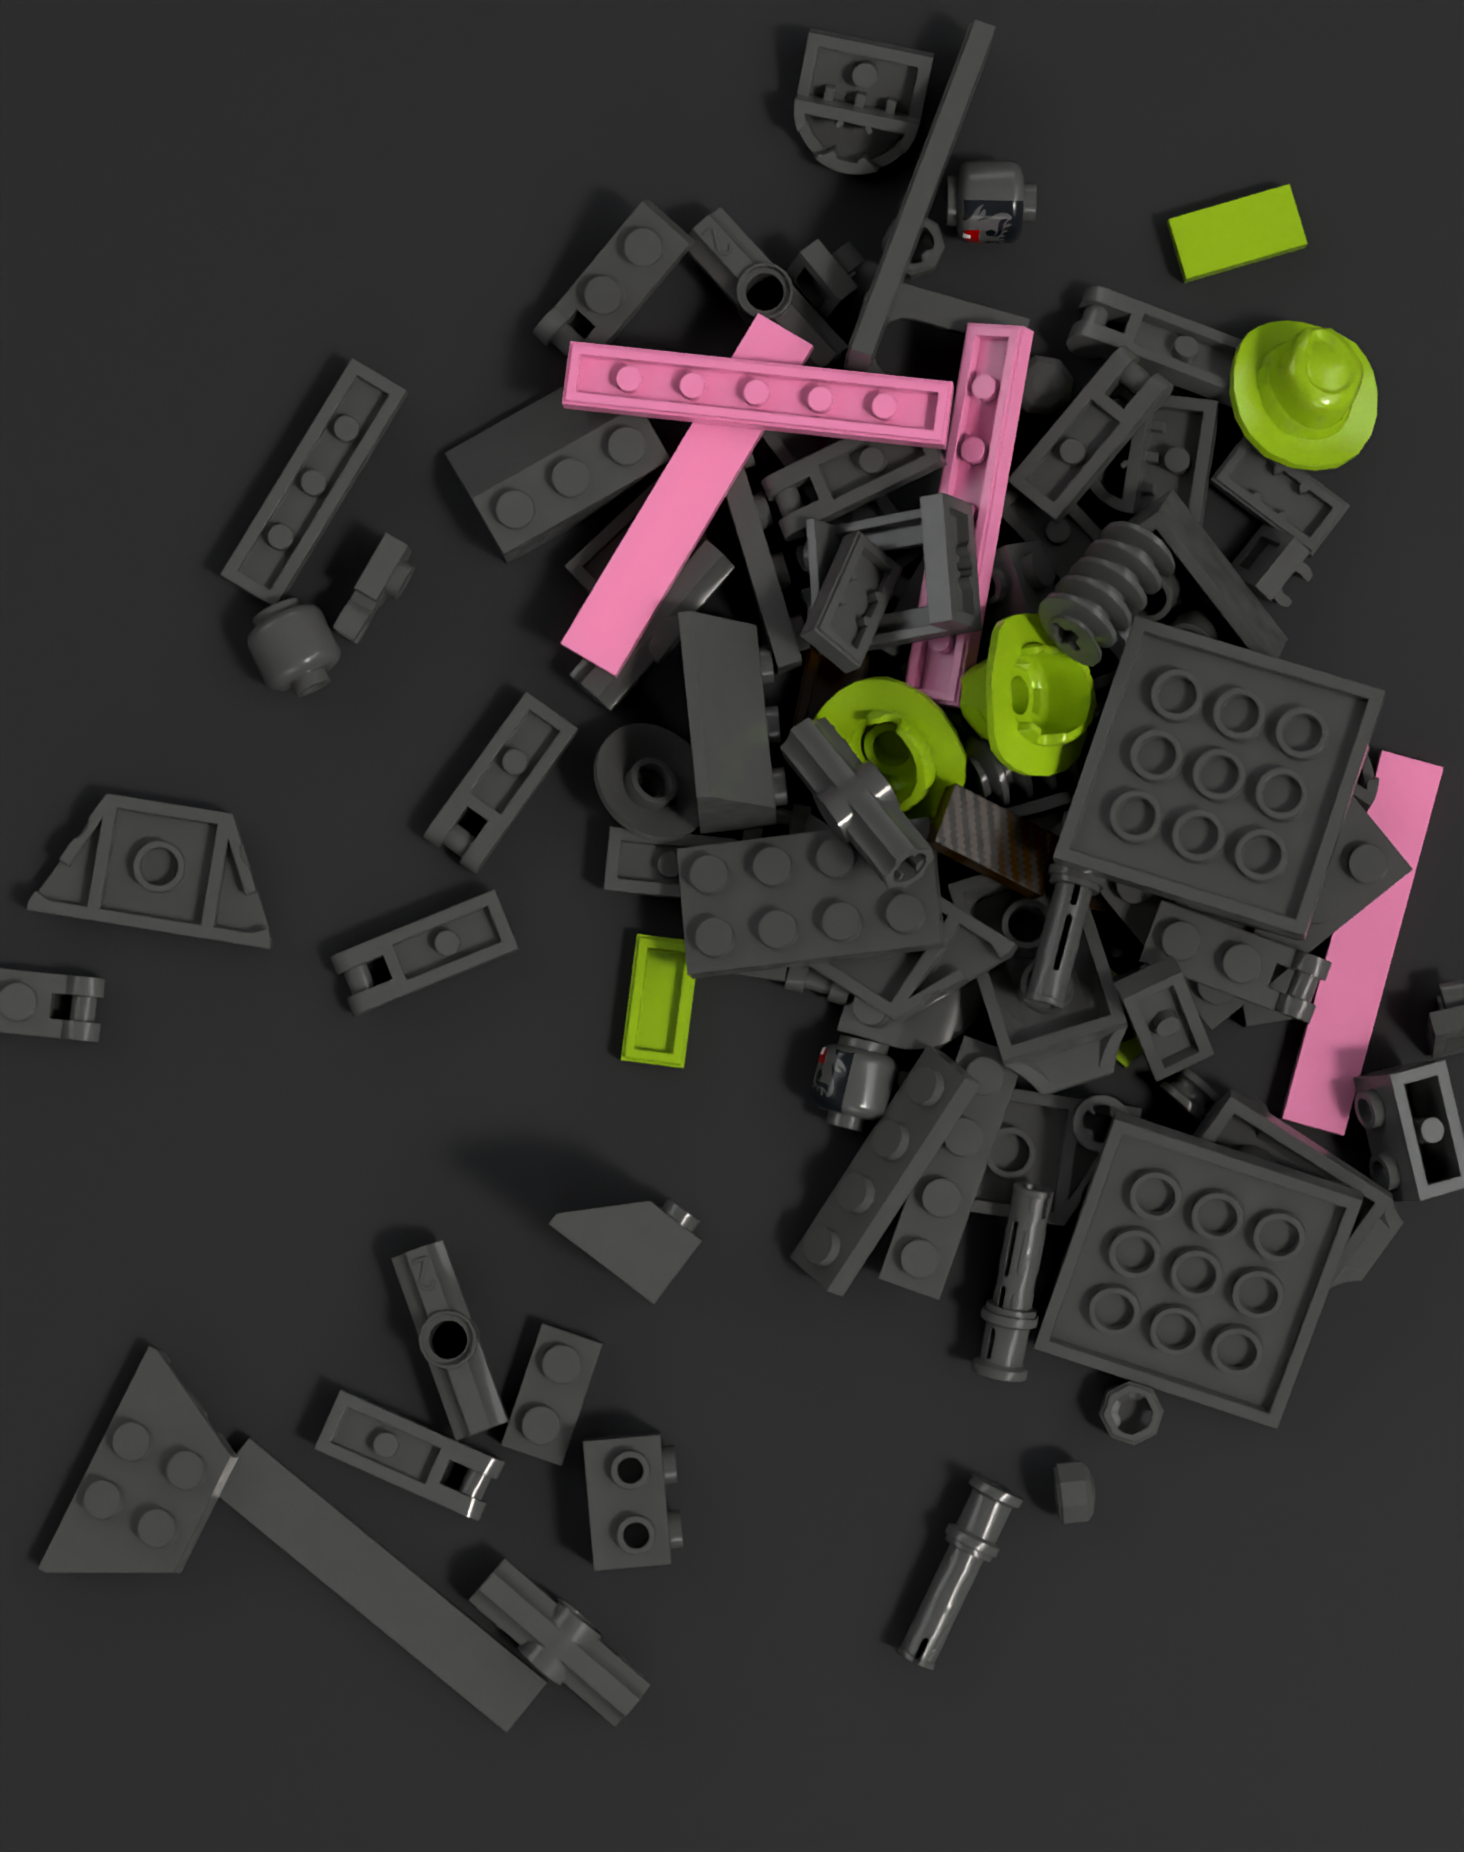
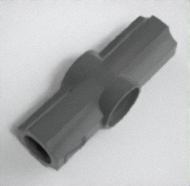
(738, 265)
(694, 586)
(857, 802)
(437, 1298)
(560, 1642)

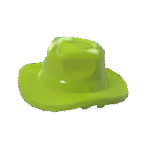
(1303, 394)
(1029, 699)
(902, 737)

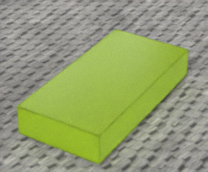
(1237, 233)
(658, 1003)

